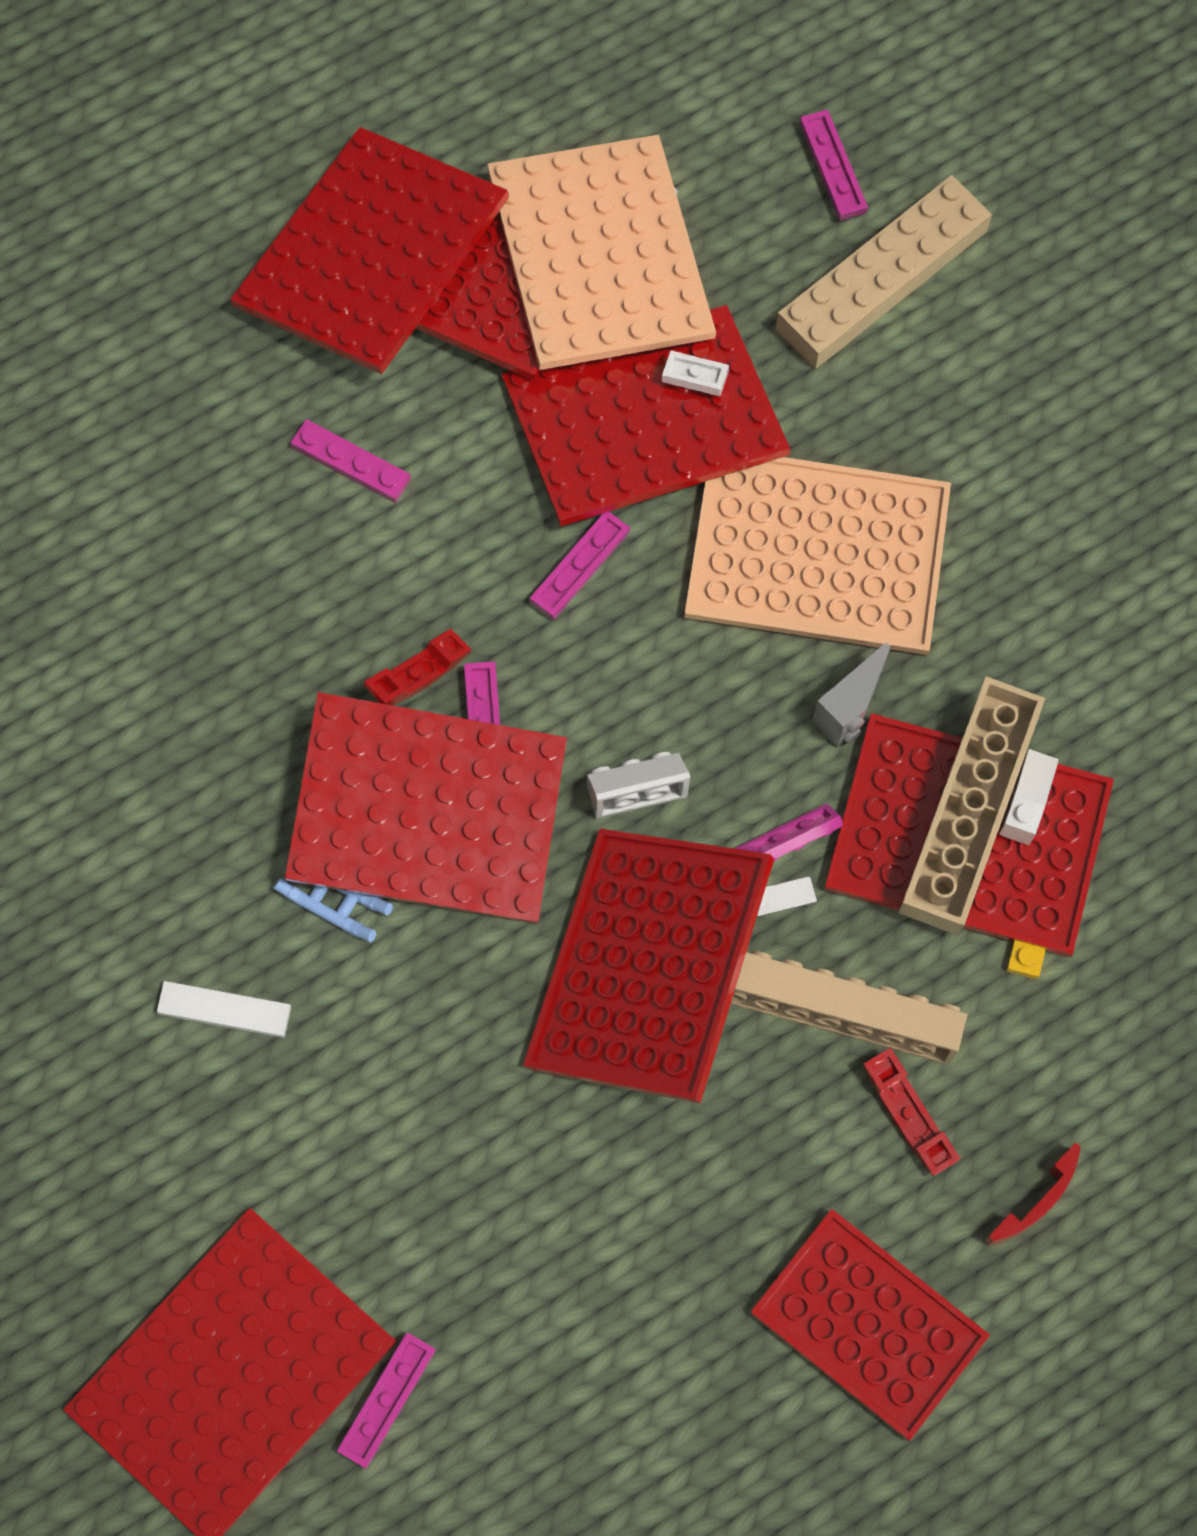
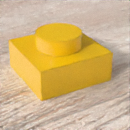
(1026, 960)

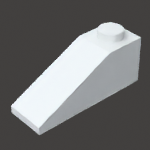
(1029, 797)

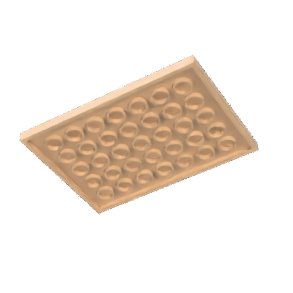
(601, 252)
(821, 553)

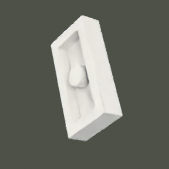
(695, 373)

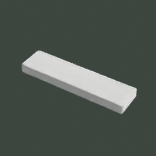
(224, 1009)

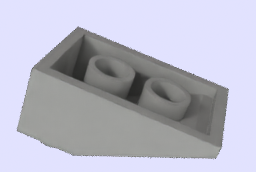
(843, 708)

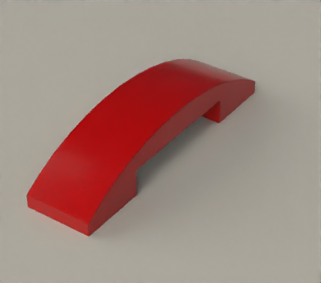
(419, 671)
(909, 1113)
(1063, 1172)

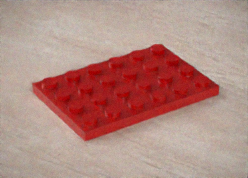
(870, 1325)

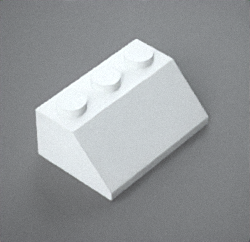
(638, 784)

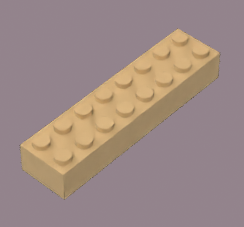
(883, 272)
(972, 806)
(849, 1007)

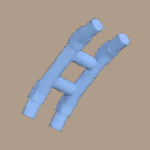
(339, 917)

